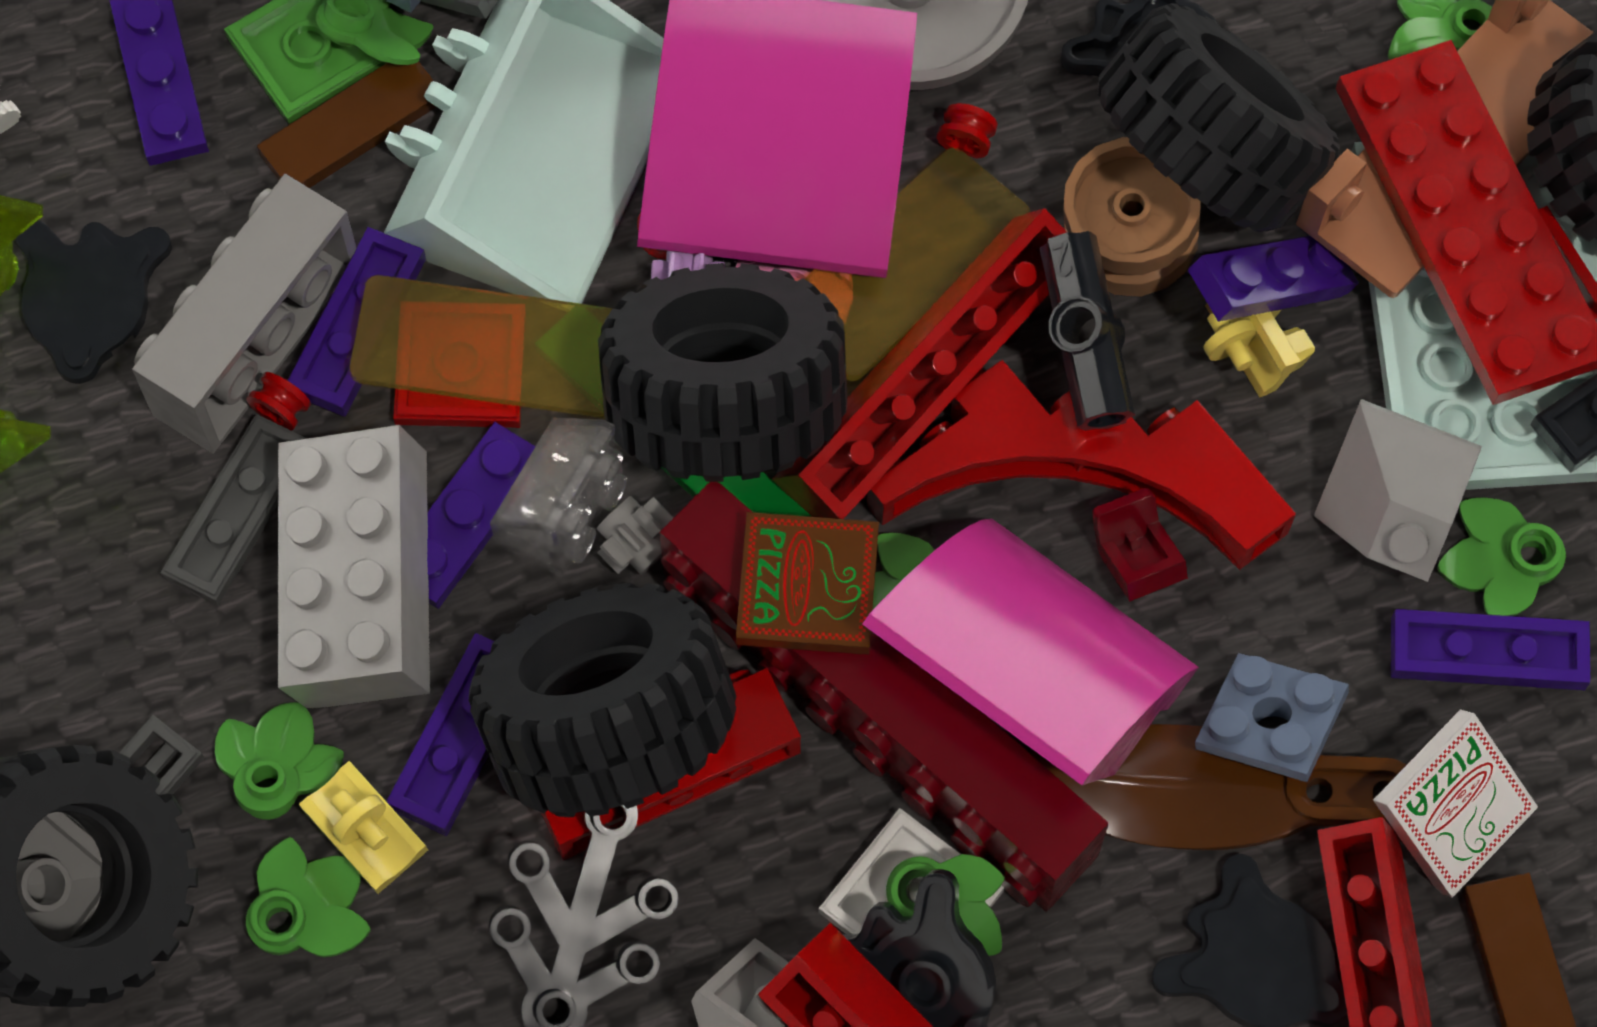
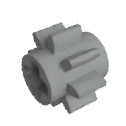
(633, 535)

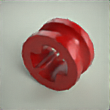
(967, 129)
(278, 400)

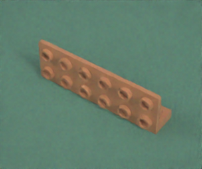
(1505, 60)

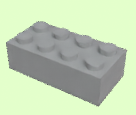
(245, 312)
(353, 568)

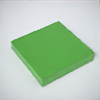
(295, 58)

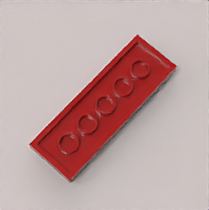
(1472, 221)

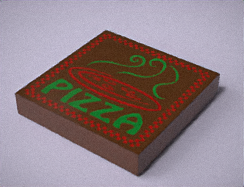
(807, 583)

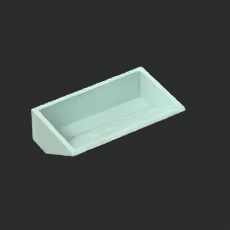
(531, 146)

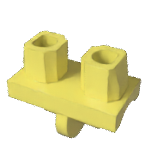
(1259, 348)
(363, 827)

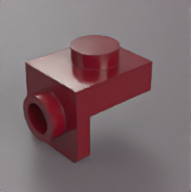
(1137, 545)

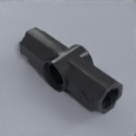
(1097, 365)

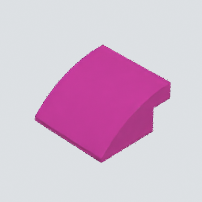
(779, 132)
(1032, 649)

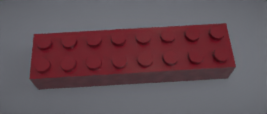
(902, 723)

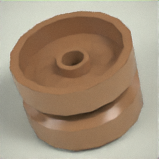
(1139, 216)

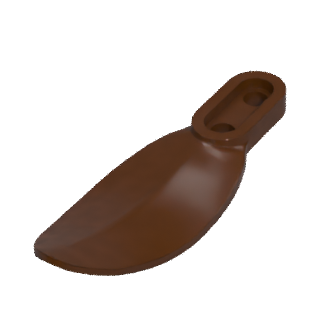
(1201, 801)

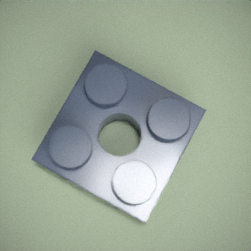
(1264, 690)

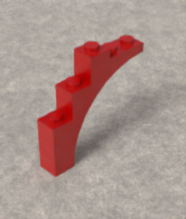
(1010, 435)

